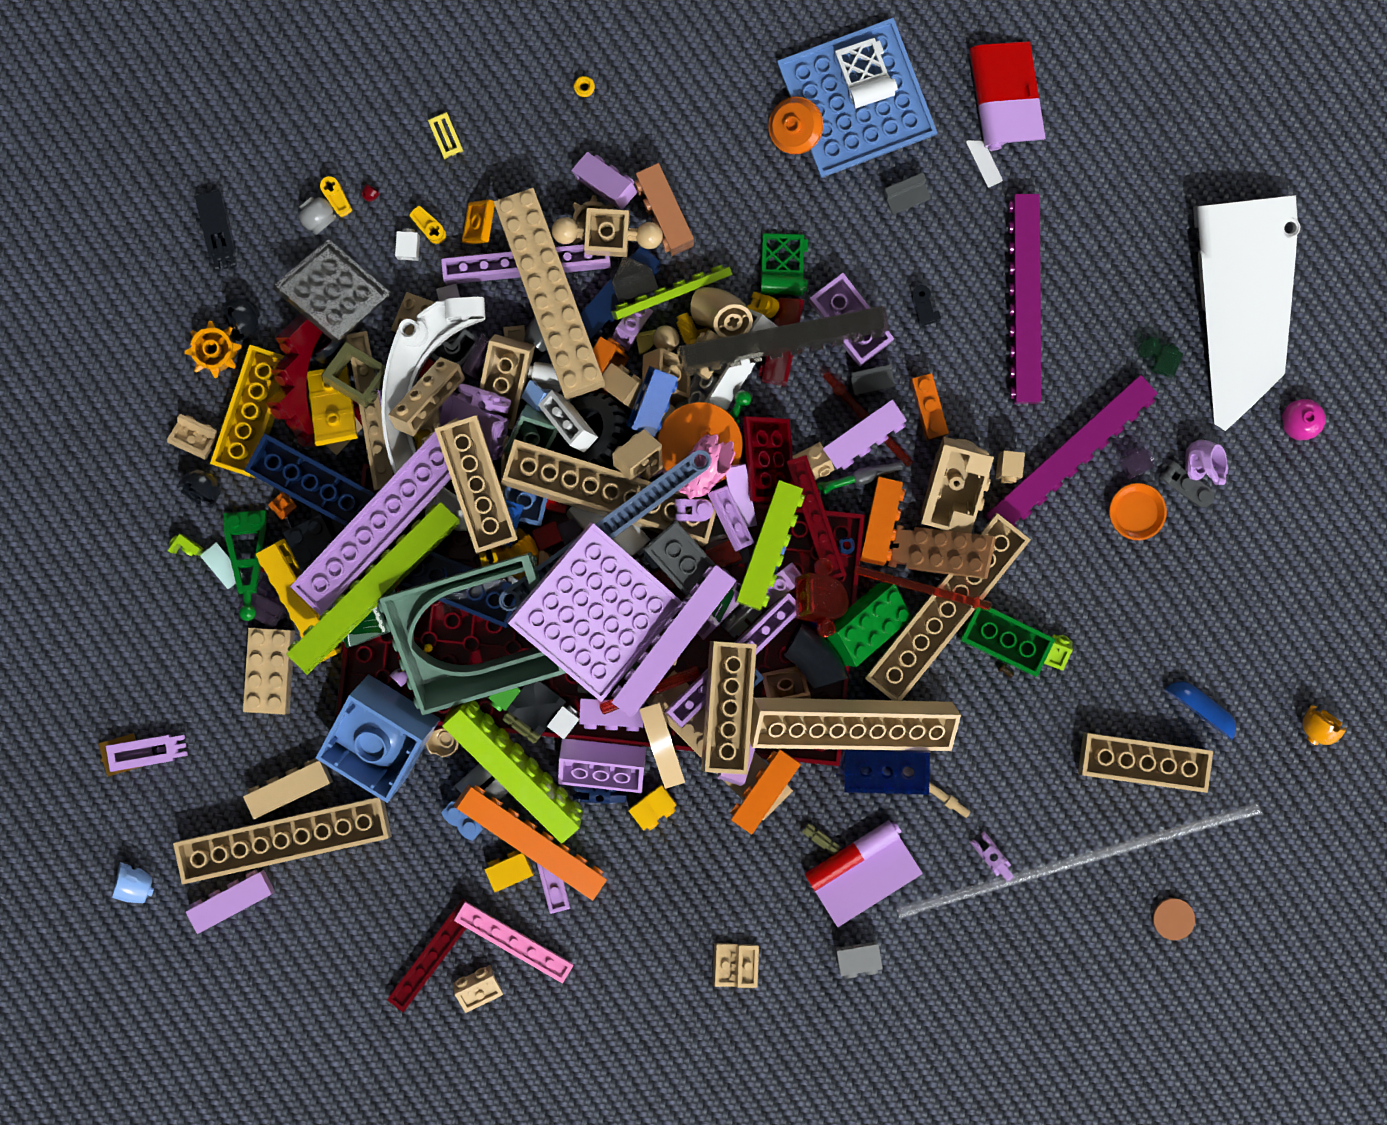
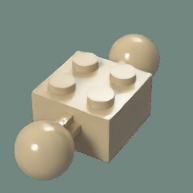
(607, 232)
(665, 340)

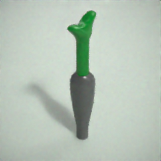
(860, 476)

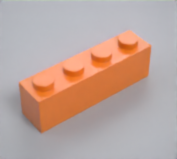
(881, 521)
(765, 790)

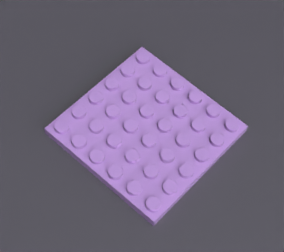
(595, 612)

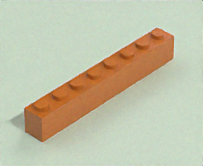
(530, 842)

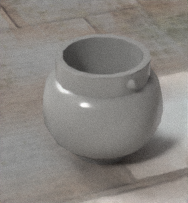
(316, 214)

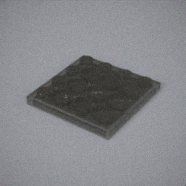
(332, 291)

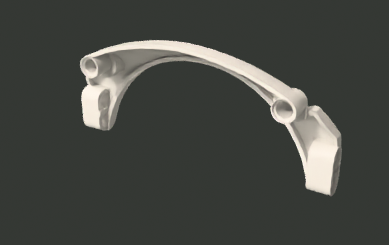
(403, 367)

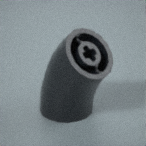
(814, 657)

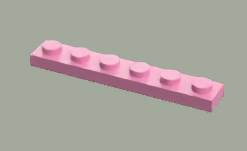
(513, 942)

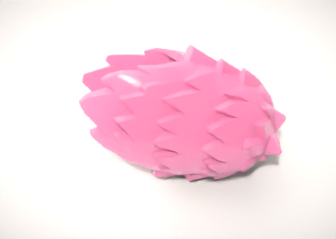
(722, 457)

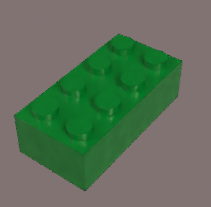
(869, 624)
(1007, 640)

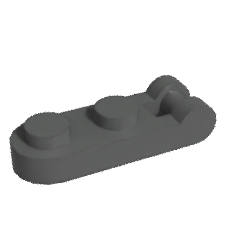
(1191, 489)

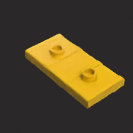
(331, 411)

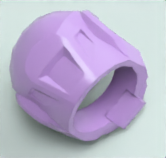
(1203, 457)

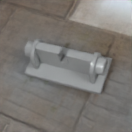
(735, 623)

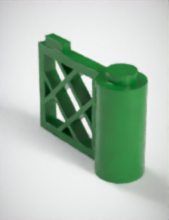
(783, 281)

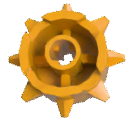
(202, 343)

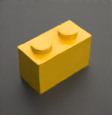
(508, 871)

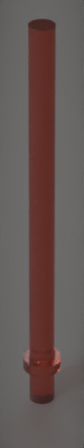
(975, 602)

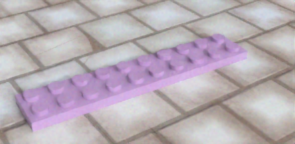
(374, 527)

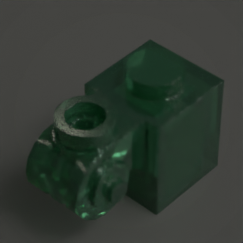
(1166, 357)

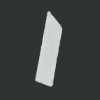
(985, 162)

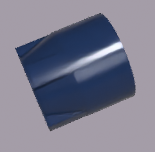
(840, 545)

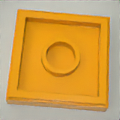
(478, 222)

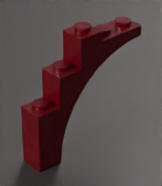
(291, 374)

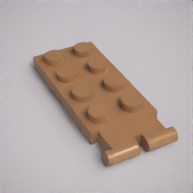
(943, 552)

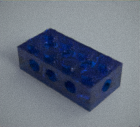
(887, 784)

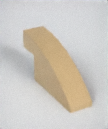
(662, 745)

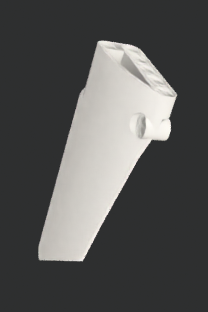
(1246, 297)

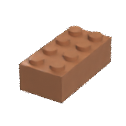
(664, 209)

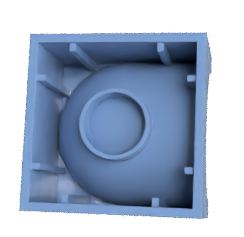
(377, 738)

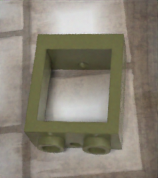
(337, 365)

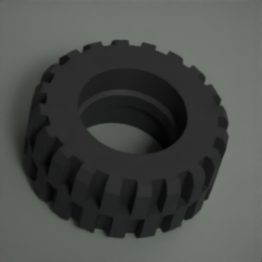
(615, 431)

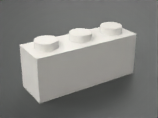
(567, 421)

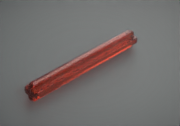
(662, 686)

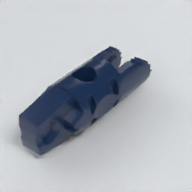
(597, 795)

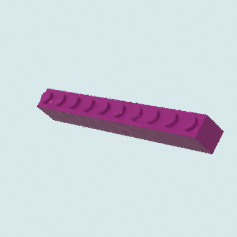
(1026, 298)
(1075, 451)

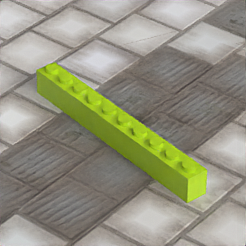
(378, 582)

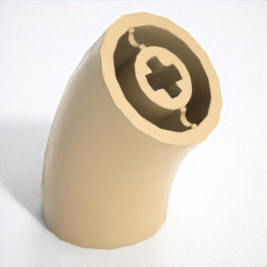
(720, 312)

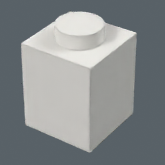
(407, 245)
(564, 721)

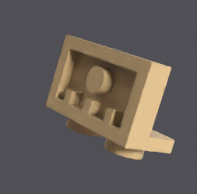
(477, 989)

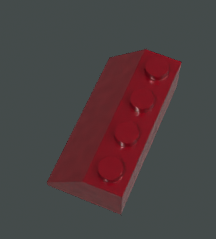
(777, 370)

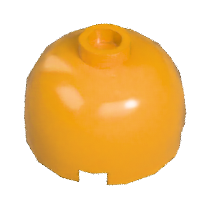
(1322, 727)

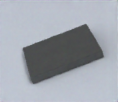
(679, 557)

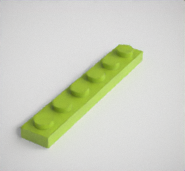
(663, 294)

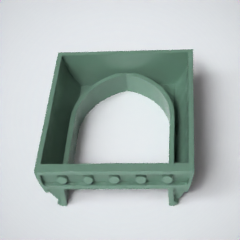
(444, 684)

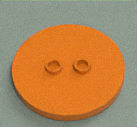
(691, 423)

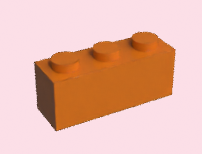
(929, 407)

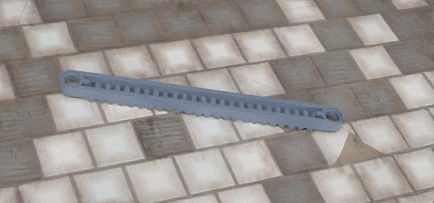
(623, 516)

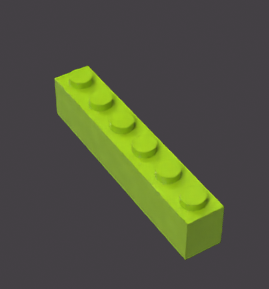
(769, 546)

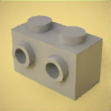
(859, 959)

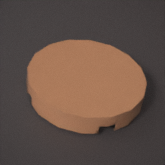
(1173, 919)

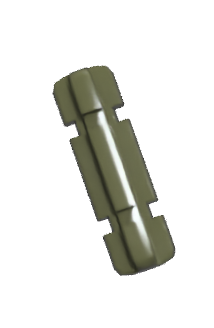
(521, 727)
(821, 839)

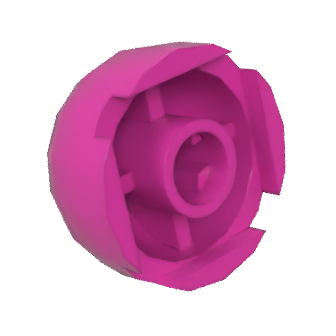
(1303, 419)

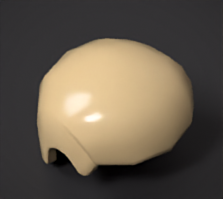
(441, 743)

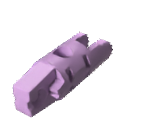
(483, 399)
(999, 866)

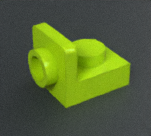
(189, 546)
(1059, 652)

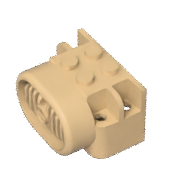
(956, 485)

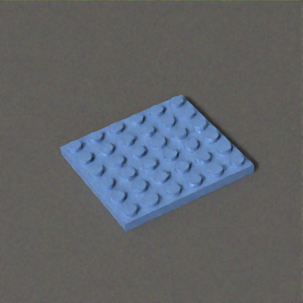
(868, 131)

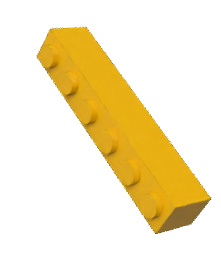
(282, 573)

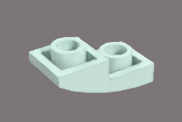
(220, 564)

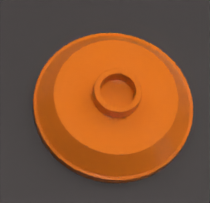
(795, 125)
(1137, 511)

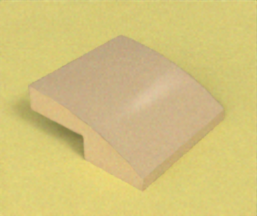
(735, 965)

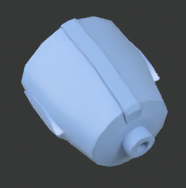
(132, 884)

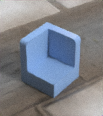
(534, 394)

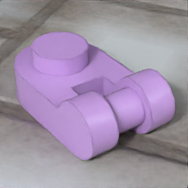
(700, 510)

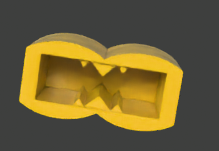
(652, 807)

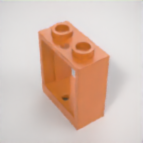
(608, 352)

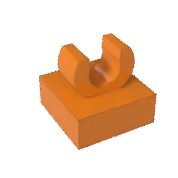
(283, 505)

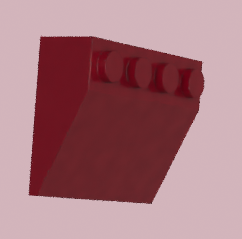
(767, 450)

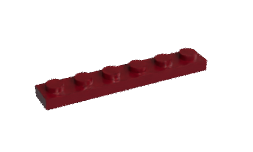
(816, 515)
(427, 961)

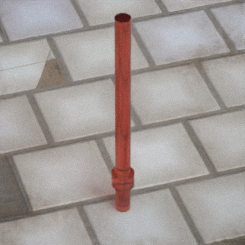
(840, 389)

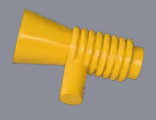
(688, 328)

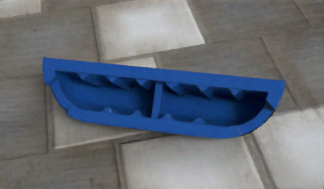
(1203, 707)

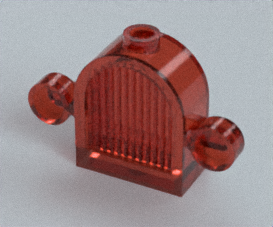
(820, 598)

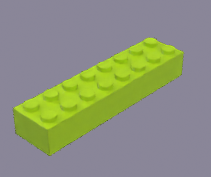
(514, 769)

